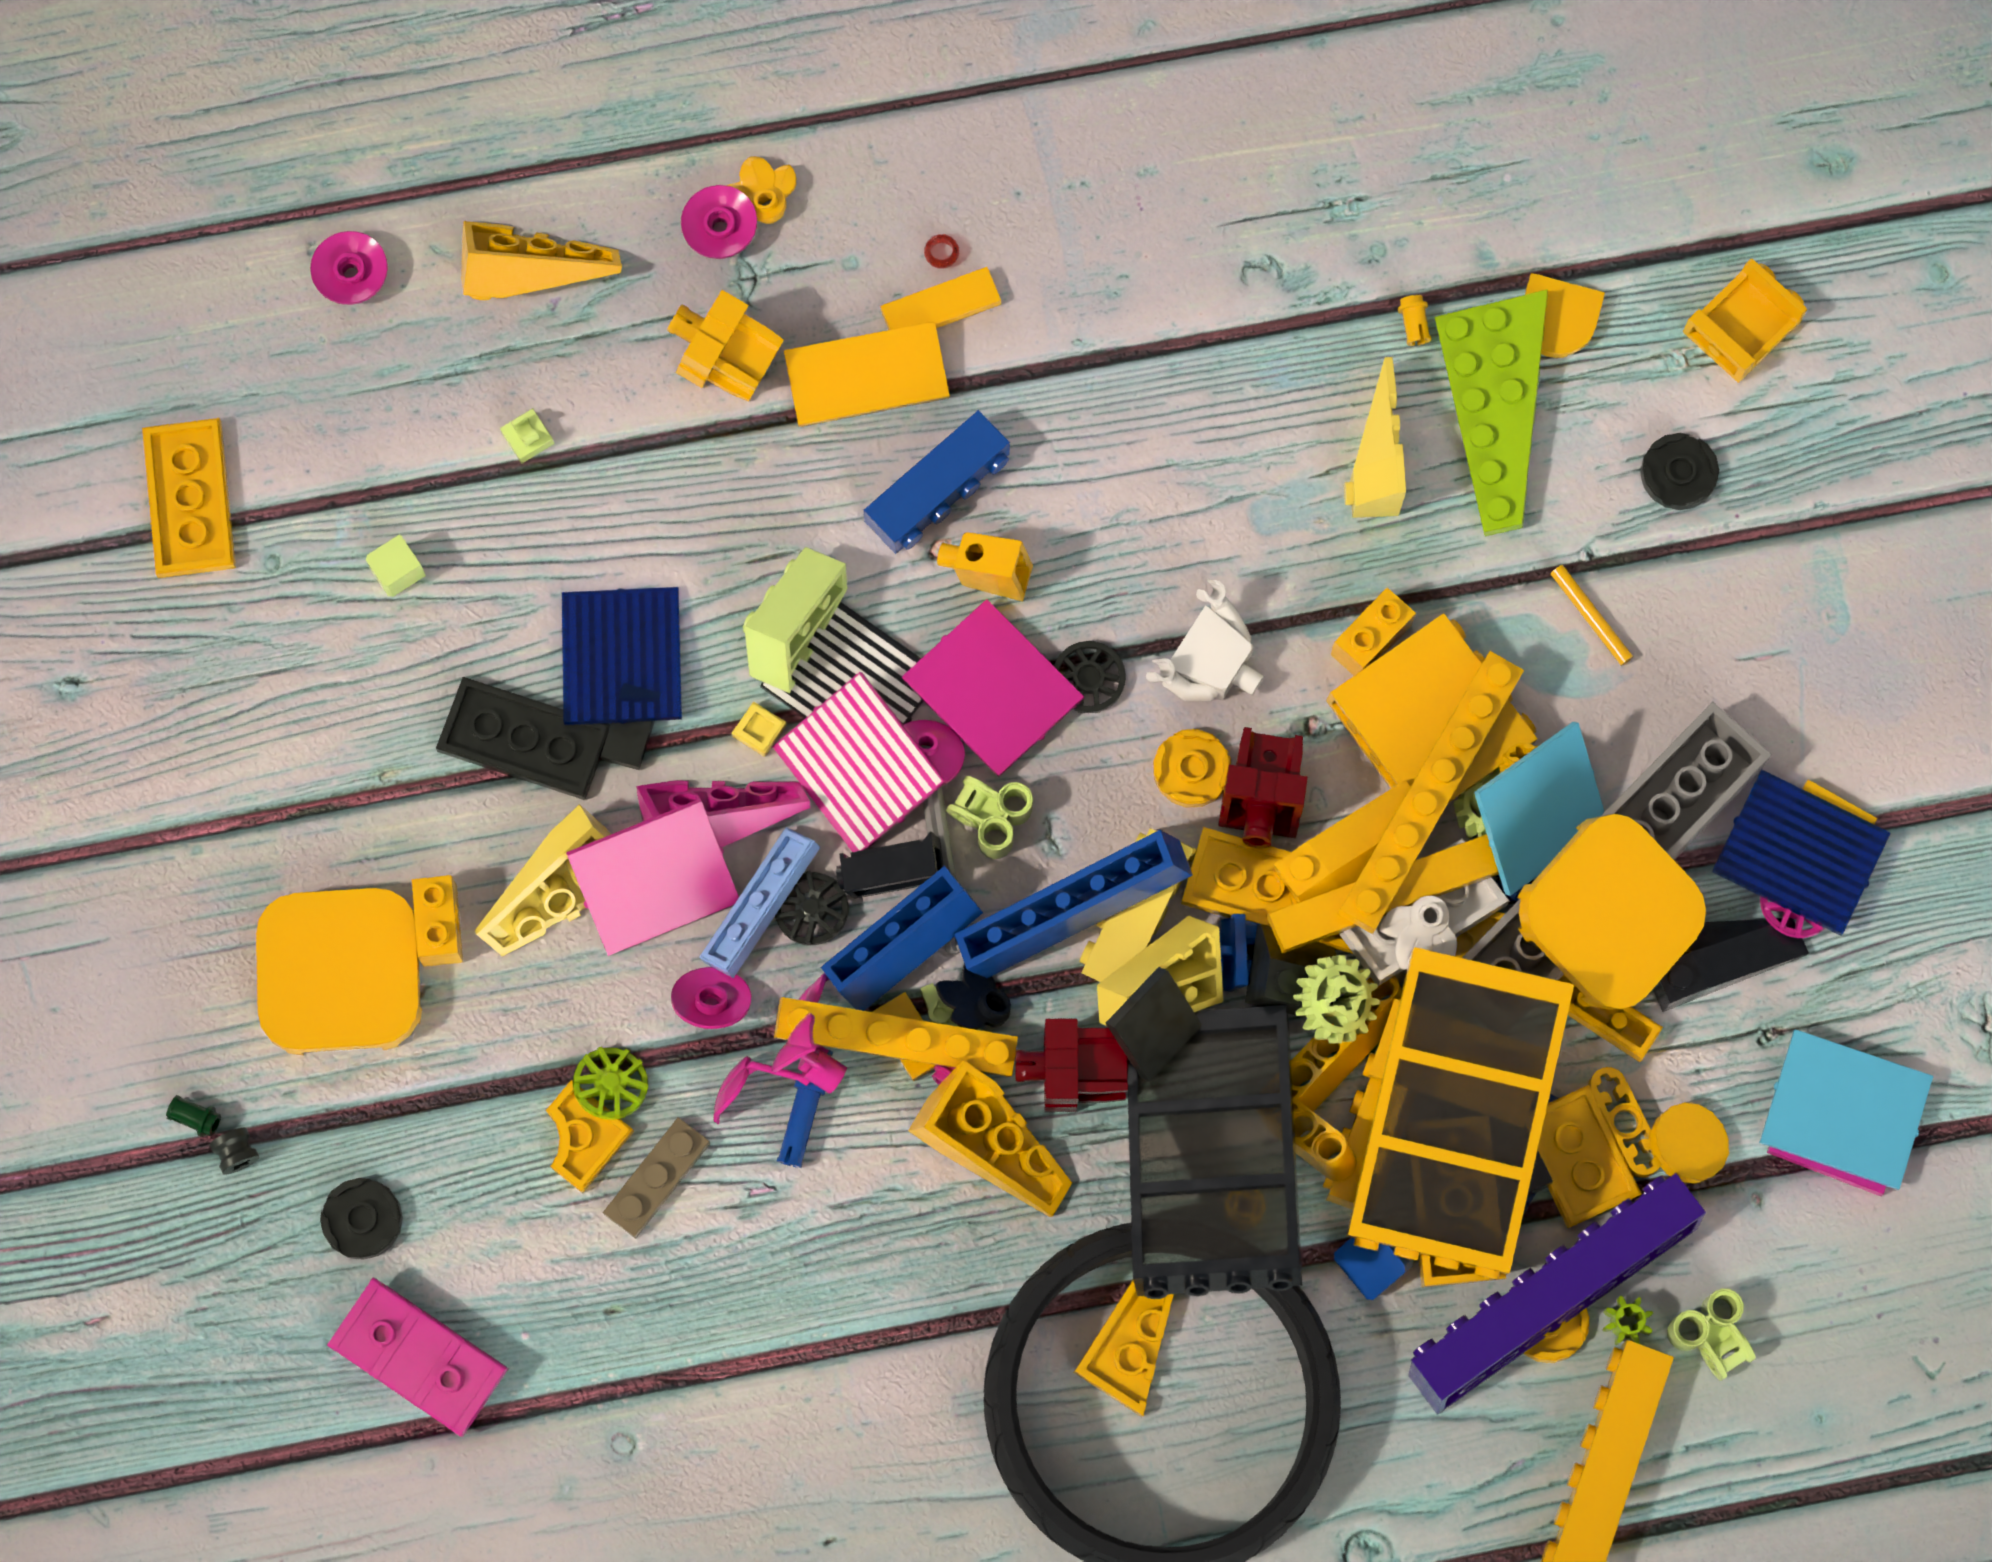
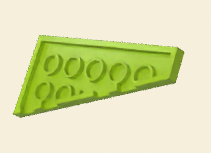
(1494, 383)

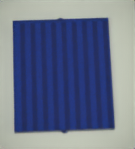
(621, 656)
(1801, 852)

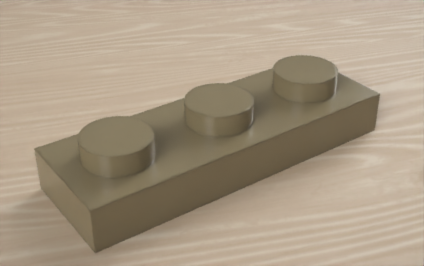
(656, 1177)

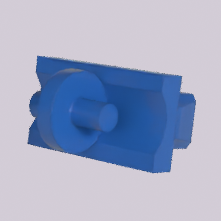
(1234, 939)

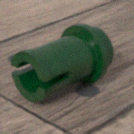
(194, 1116)

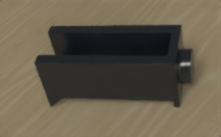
(889, 867)

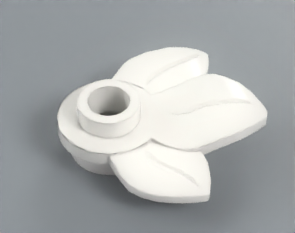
(1413, 931)

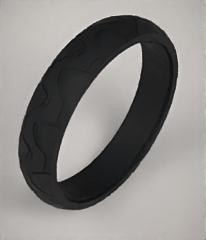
(1089, 1543)

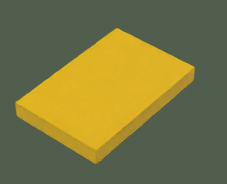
(1583, 1158)

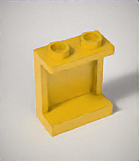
(1746, 320)

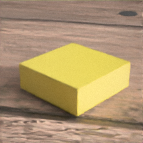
(759, 729)

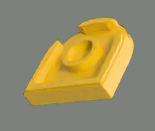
(1569, 315)

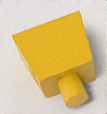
(989, 564)

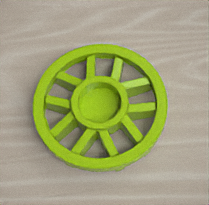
(610, 1083)

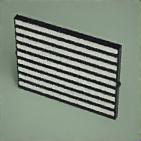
(840, 653)

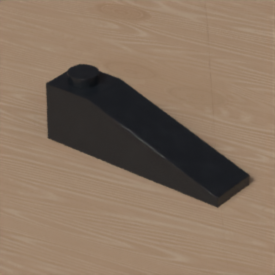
(1724, 956)

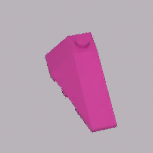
(730, 810)

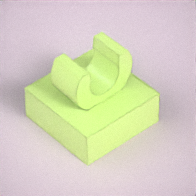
(527, 436)

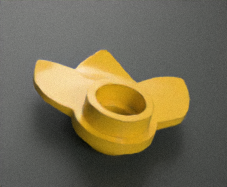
(764, 184)

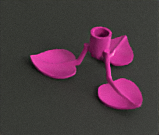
(815, 1065)

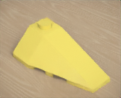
(1379, 470)
(543, 889)

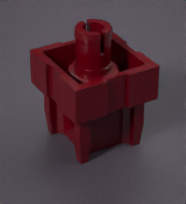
(1264, 788)
(1075, 1066)

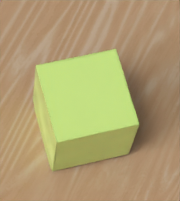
(395, 566)

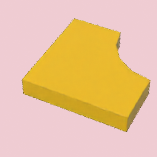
(584, 1140)

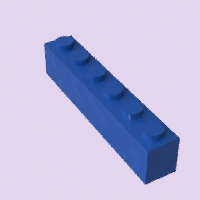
(1073, 904)

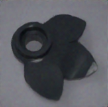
(974, 1001)

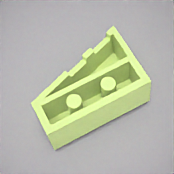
(790, 616)

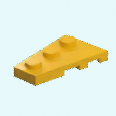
(1127, 1349)

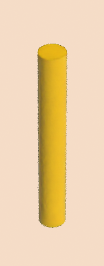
(1591, 615)

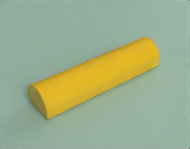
(1621, 1027)

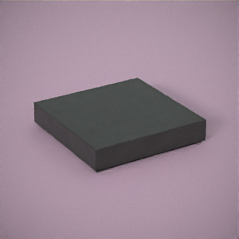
(1154, 1024)

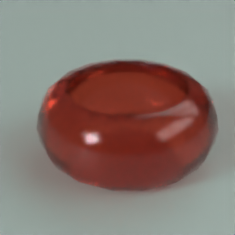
(941, 238)

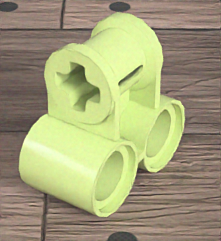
(989, 812)
(1715, 1334)

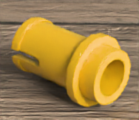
(1415, 319)

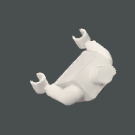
(1211, 654)

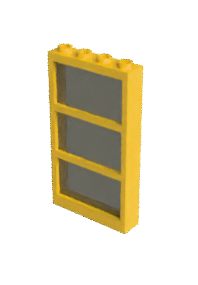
(1460, 1112)

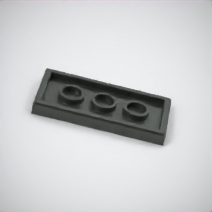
(522, 738)

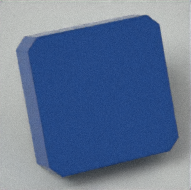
(1371, 1269)

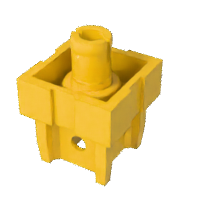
(725, 346)

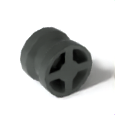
(234, 1150)

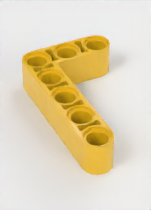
(1325, 1077)

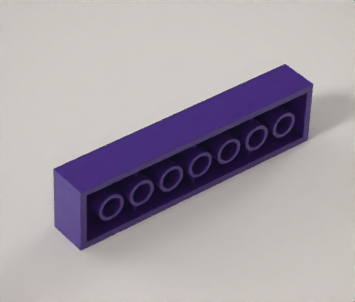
(1555, 1293)

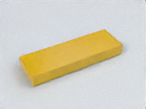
(944, 302)

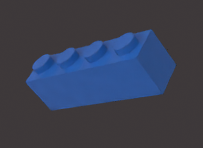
(937, 483)
(901, 940)

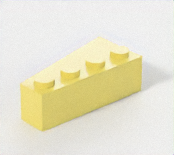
(1129, 930)

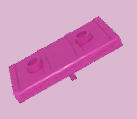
(417, 1357)

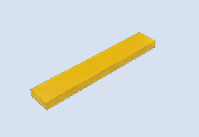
(1428, 876)

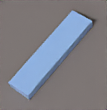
(759, 902)

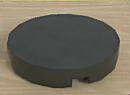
(1679, 471)
(361, 1218)

